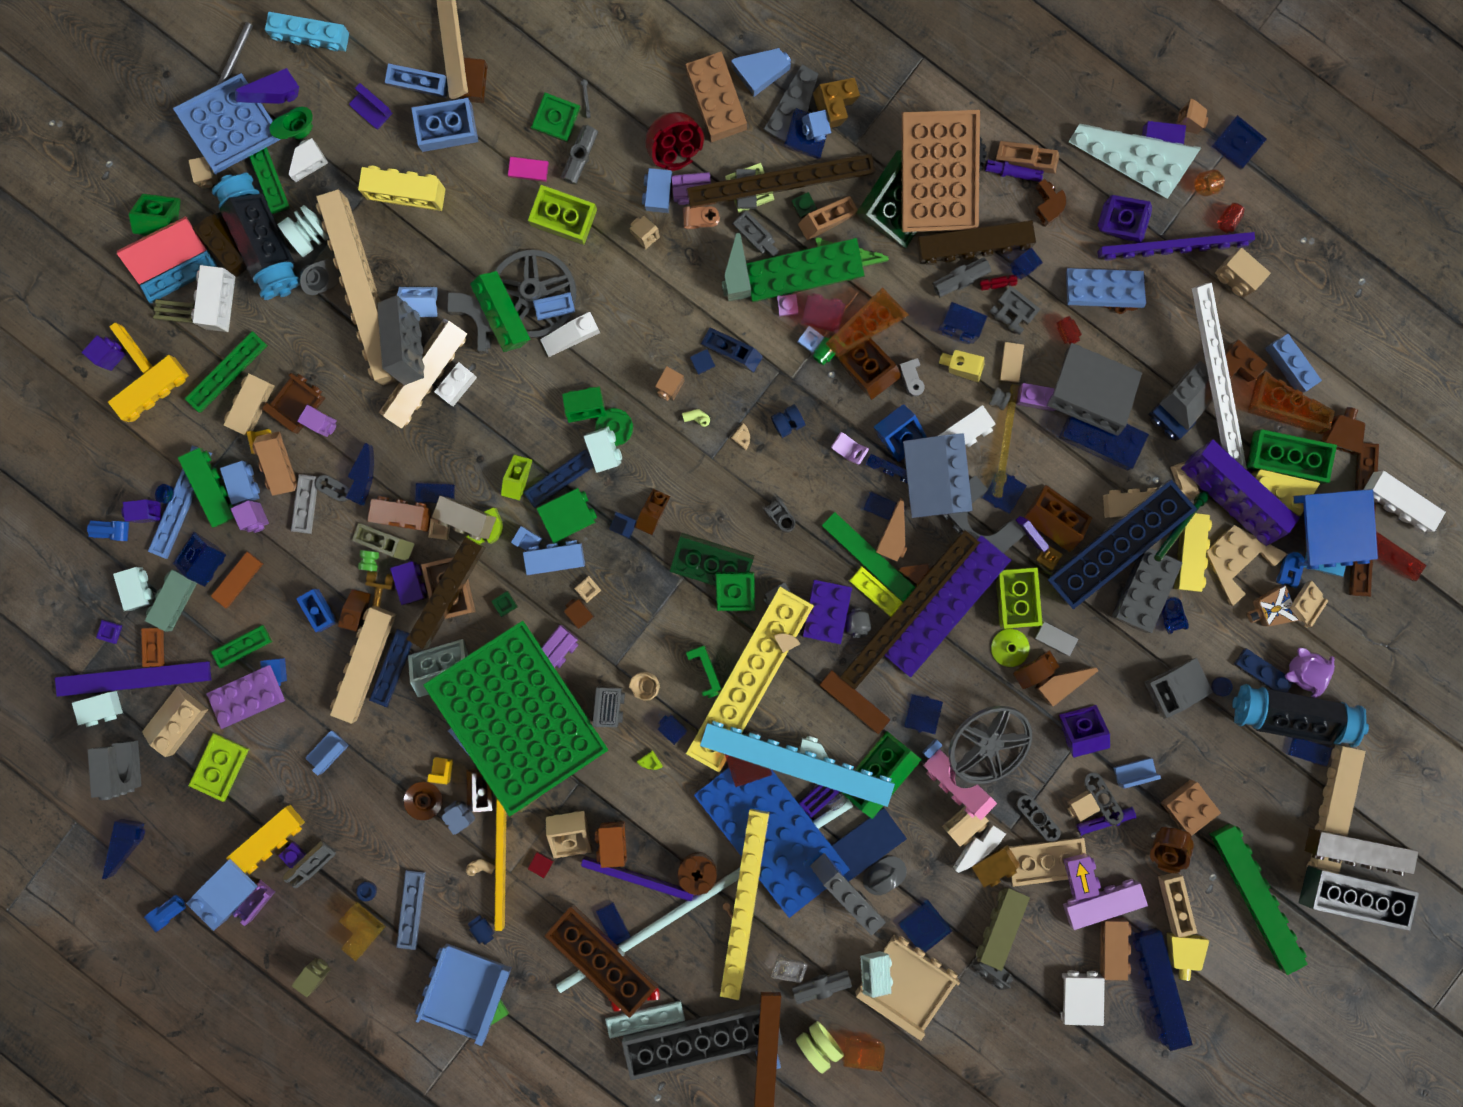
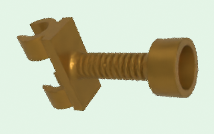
(370, 581)

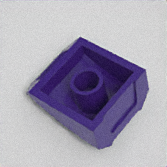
(1125, 218)

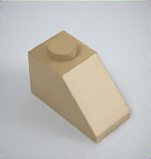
(644, 231)

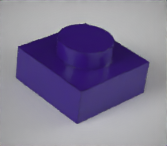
(292, 855)

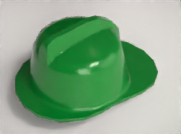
(293, 124)

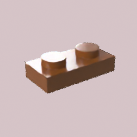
(152, 647)

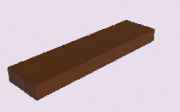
(855, 702)

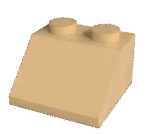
(963, 827)
(568, 834)

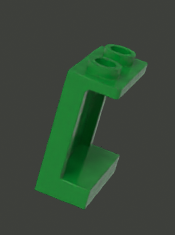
(567, 515)
(706, 661)

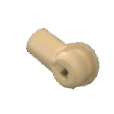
(479, 865)

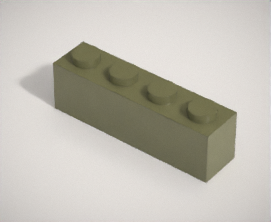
(1002, 929)

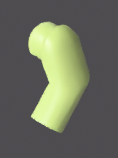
(697, 415)

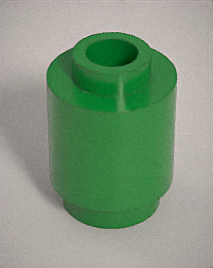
(823, 353)

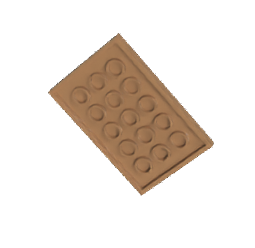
(940, 170)

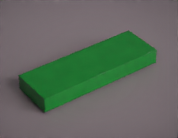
(241, 646)

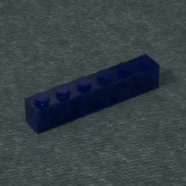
(1163, 989)

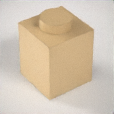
(202, 173)
(1082, 806)

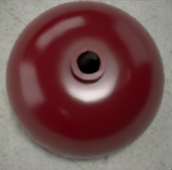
(672, 131)

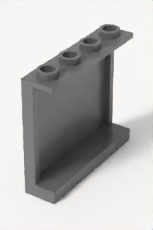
(1095, 389)

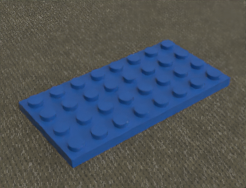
(790, 839)

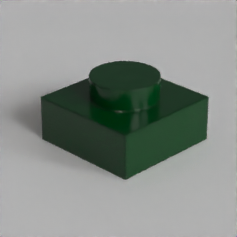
(804, 205)
(504, 604)

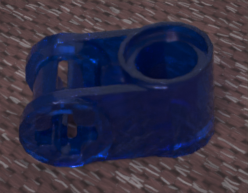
(1175, 618)

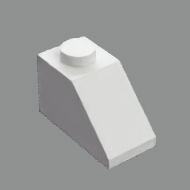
(306, 160)

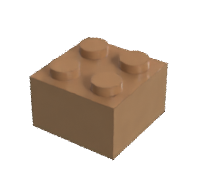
(1190, 807)

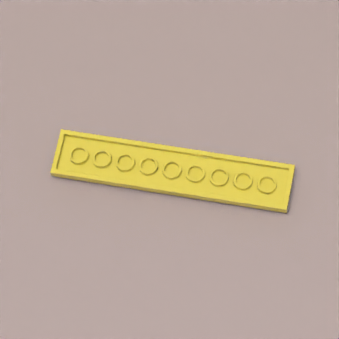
(752, 672)

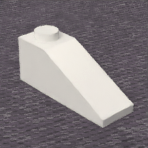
(570, 334)

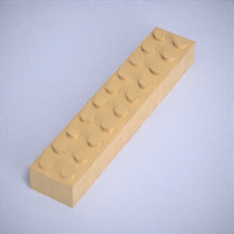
(355, 277)

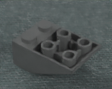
(1178, 688)

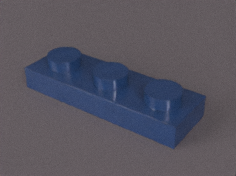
(1263, 671)

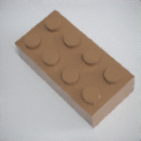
(716, 96)

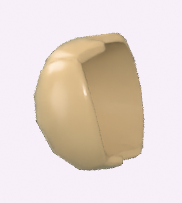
(644, 686)

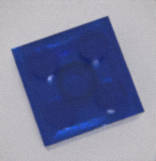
(962, 323)

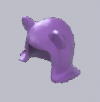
(1311, 671)

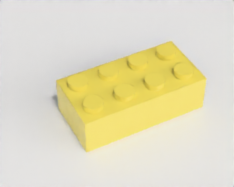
(402, 188)

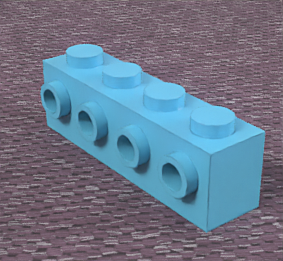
(307, 31)

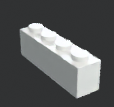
(972, 426)
(1404, 502)

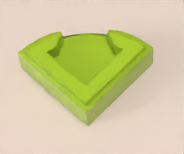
(650, 761)

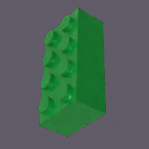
(1291, 456)

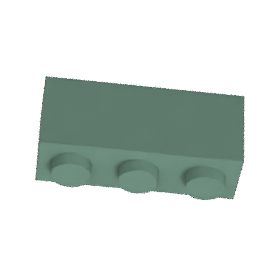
(170, 601)

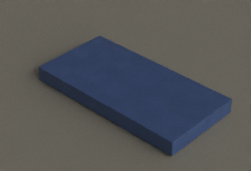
(868, 842)

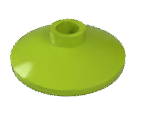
(1000, 646)

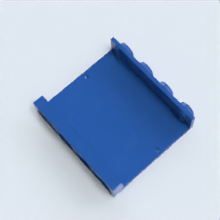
(1339, 528)

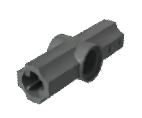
(584, 144)
(961, 277)
(821, 986)

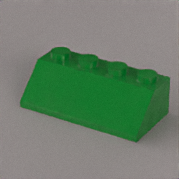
(888, 759)

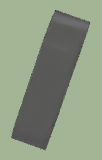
(335, 484)

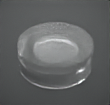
(837, 802)

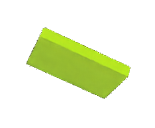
(218, 767)

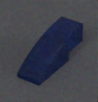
(362, 474)

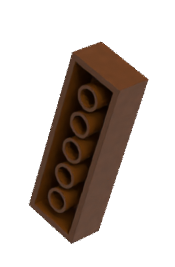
(601, 961)

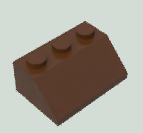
(1058, 518)

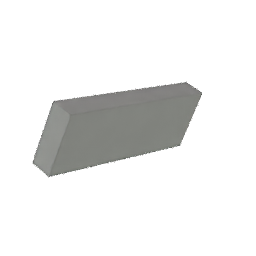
(304, 504)

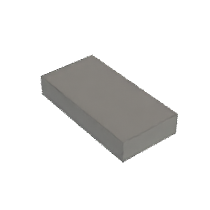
(1056, 638)

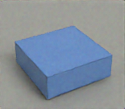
(932, 748)

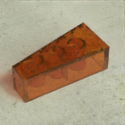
(871, 320)
(1284, 404)

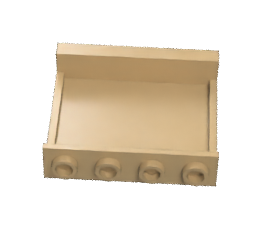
(917, 987)

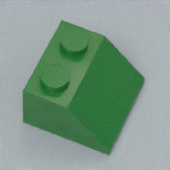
(153, 213)

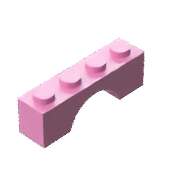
(974, 798)

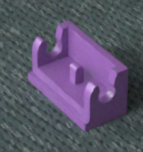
(254, 903)

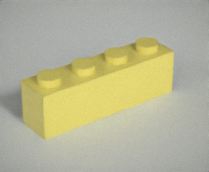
(1192, 552)

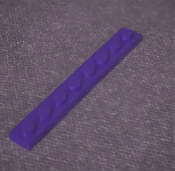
(1183, 245)

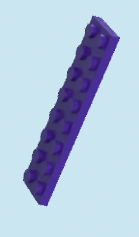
(948, 607)

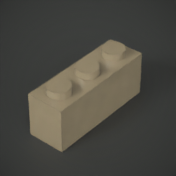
(463, 518)

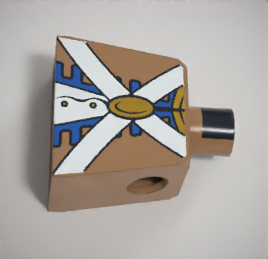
(1273, 608)

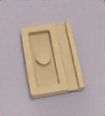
(1308, 604)

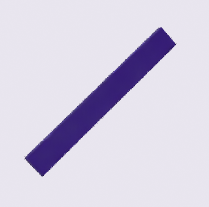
(133, 678)

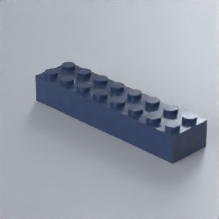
(1122, 543)

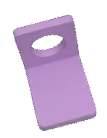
(849, 448)

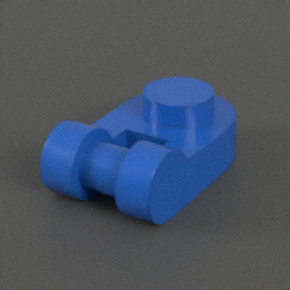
(1290, 563)

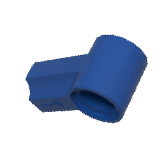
(113, 530)
(162, 915)

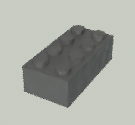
(400, 340)
(1146, 591)

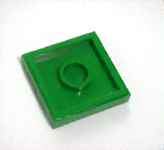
(555, 117)
(735, 591)

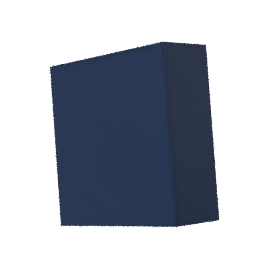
(702, 361)

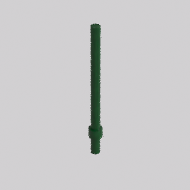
(1199, 501)

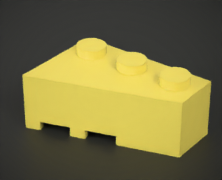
(1286, 487)

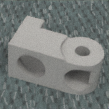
(910, 377)

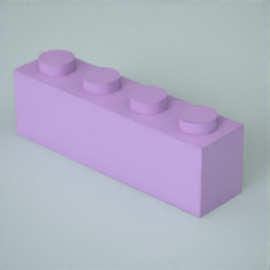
(1106, 905)

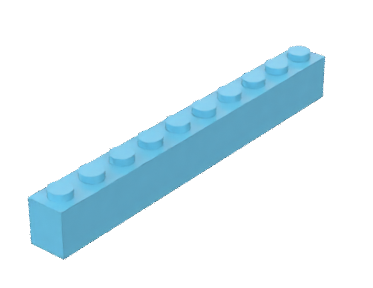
(797, 764)

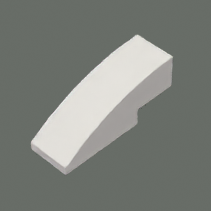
(979, 848)

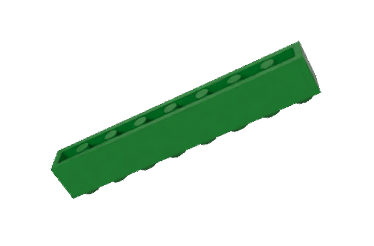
(1258, 898)

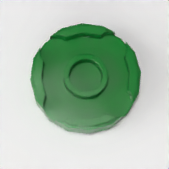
(618, 422)

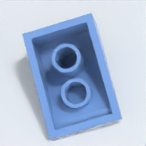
(221, 895)

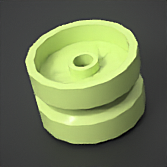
(819, 1047)

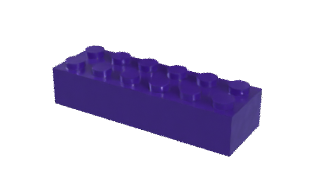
(1240, 493)

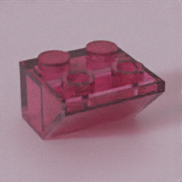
(823, 313)

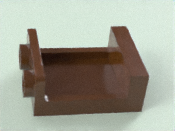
(292, 401)

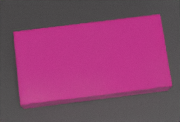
(528, 169)

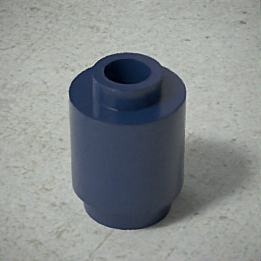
(481, 930)

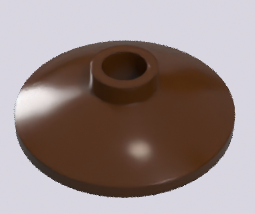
(418, 809)

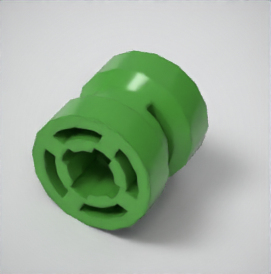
(368, 562)

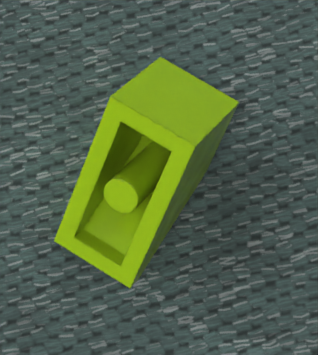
(516, 477)

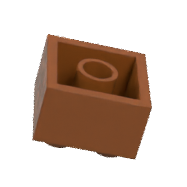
(612, 844)

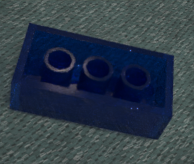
(1118, 450)

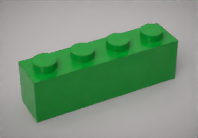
(500, 311)
(207, 486)

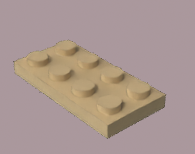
(1044, 860)

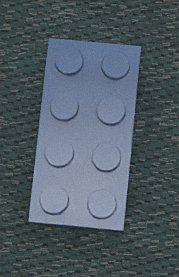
(1105, 288)

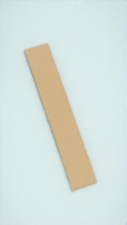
(452, 48)

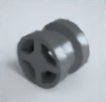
(1000, 398)

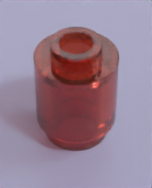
(1231, 217)
(1069, 330)

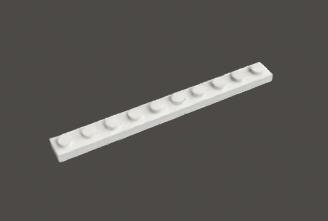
(1218, 371)

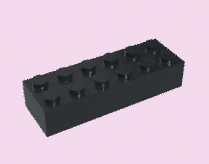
(1358, 898)

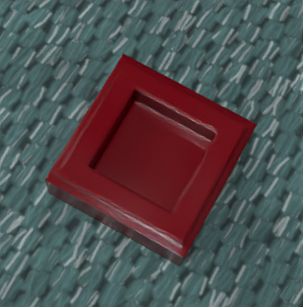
(540, 864)

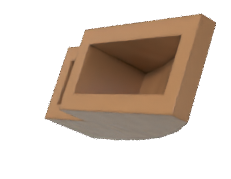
(1028, 156)

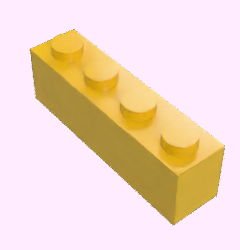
(148, 389)
(266, 839)

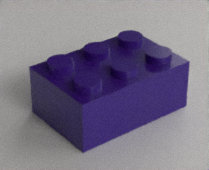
(829, 612)

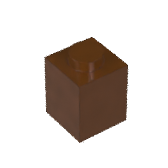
(578, 613)

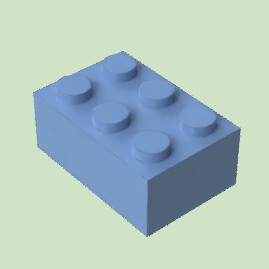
(444, 124)

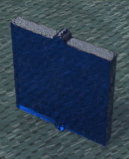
(1011, 493)
(923, 714)

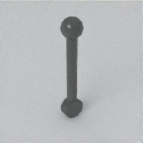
(584, 83)

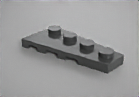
(797, 96)

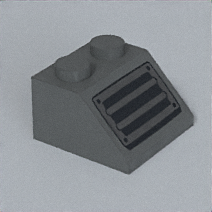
(607, 706)

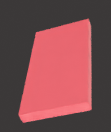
(161, 250)

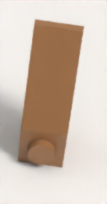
(827, 217)
(893, 539)
(1060, 685)

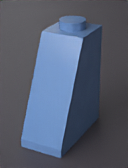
(761, 69)

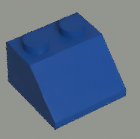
(899, 427)

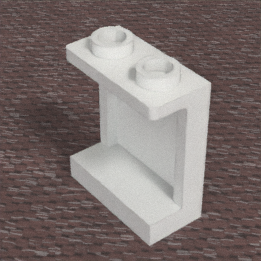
(1083, 998)

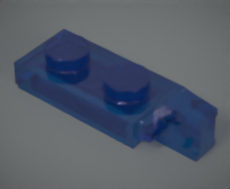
(889, 468)

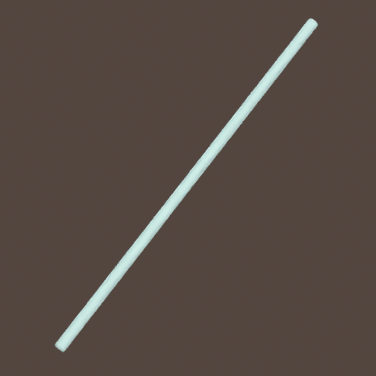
(689, 905)

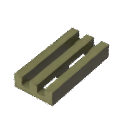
(158, 310)

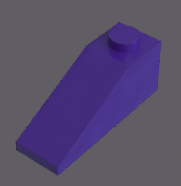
(271, 89)

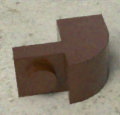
(1053, 204)
(1037, 670)

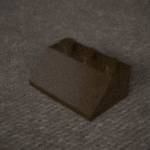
(218, 238)

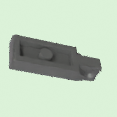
(755, 233)

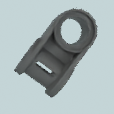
(779, 514)

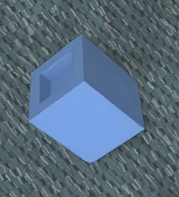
(525, 538)

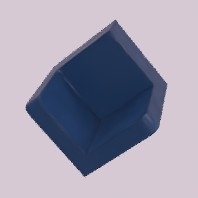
(623, 525)

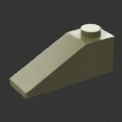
(383, 542)

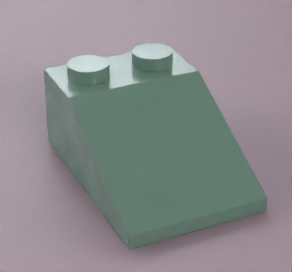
(736, 276)

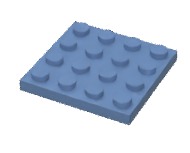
(225, 128)

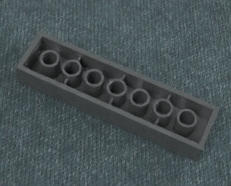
(692, 1042)

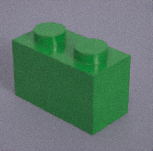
(584, 404)

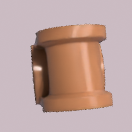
(698, 217)

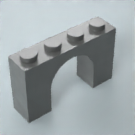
(1003, 538)
(114, 769)
(847, 895)

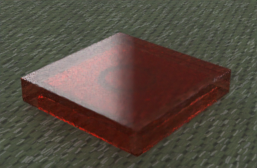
(746, 772)

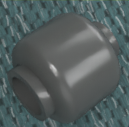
(858, 623)

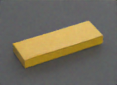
(131, 347)

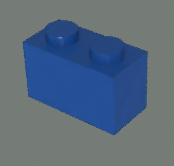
(317, 610)

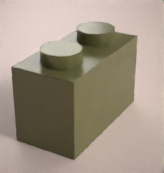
(311, 977)

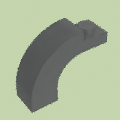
(468, 306)

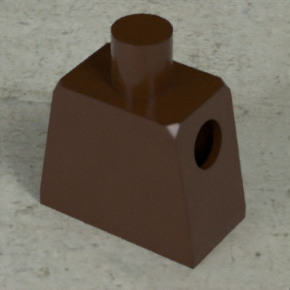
(1346, 432)

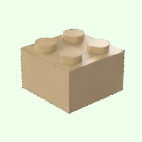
(1242, 273)

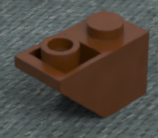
(652, 511)

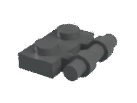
(1017, 305)

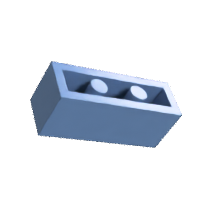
(416, 80)
(1293, 363)
(554, 558)

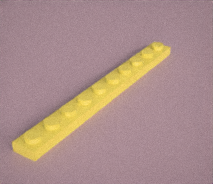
(744, 904)

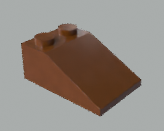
(870, 368)

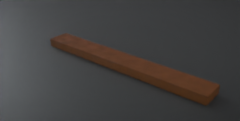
(1365, 466)
(767, 1049)

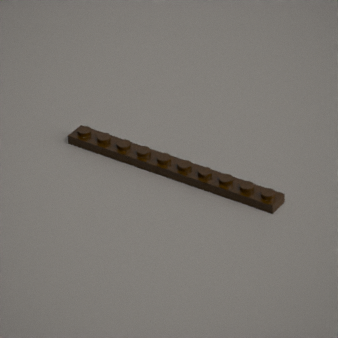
(780, 181)
(910, 609)

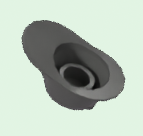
(319, 277)
(884, 875)

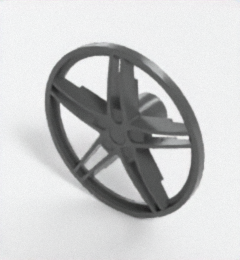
(533, 289)
(988, 743)

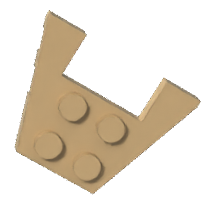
(1232, 553)

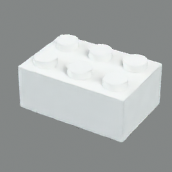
(213, 298)

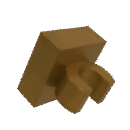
(1049, 558)

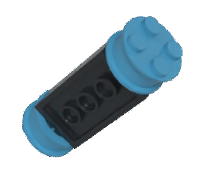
(256, 235)
(1300, 716)

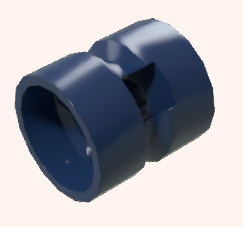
(788, 421)

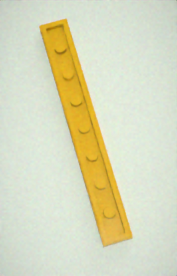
(500, 867)

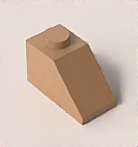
(1193, 116)

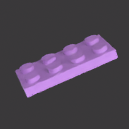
(245, 697)

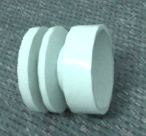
(303, 231)

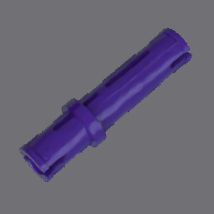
(1007, 169)
(1100, 823)

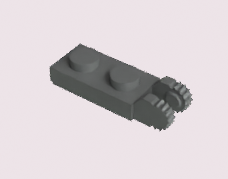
(309, 864)

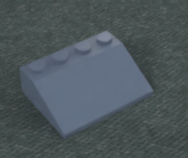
(937, 475)

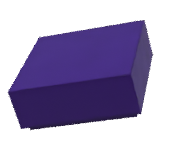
(109, 631)

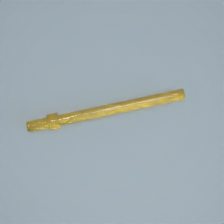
(1000, 477)

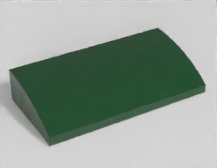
(702, 559)

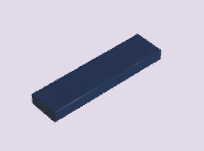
(559, 478)
(391, 669)

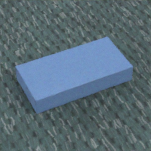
(554, 306)

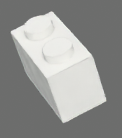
(455, 384)

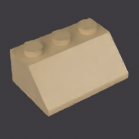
(173, 722)

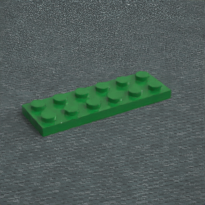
(805, 270)

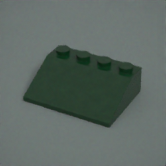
(884, 204)

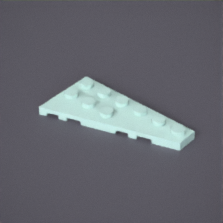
(1142, 158)

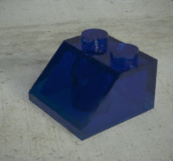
(199, 559)

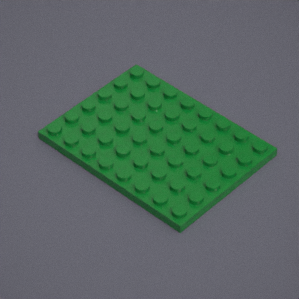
(515, 718)

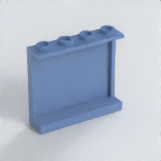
(463, 992)

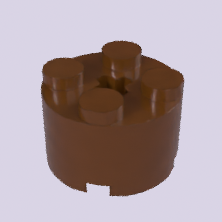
(1172, 849)
(702, 883)

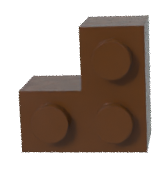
(1243, 361)

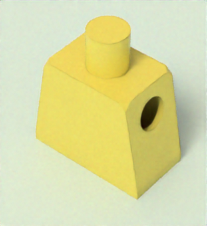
(971, 368)
(1187, 953)

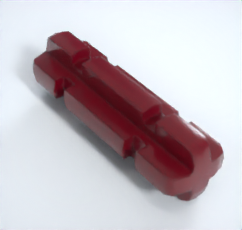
(998, 282)

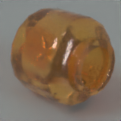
(1209, 183)

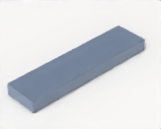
(410, 909)

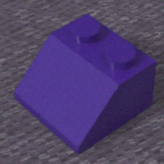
(1085, 731)

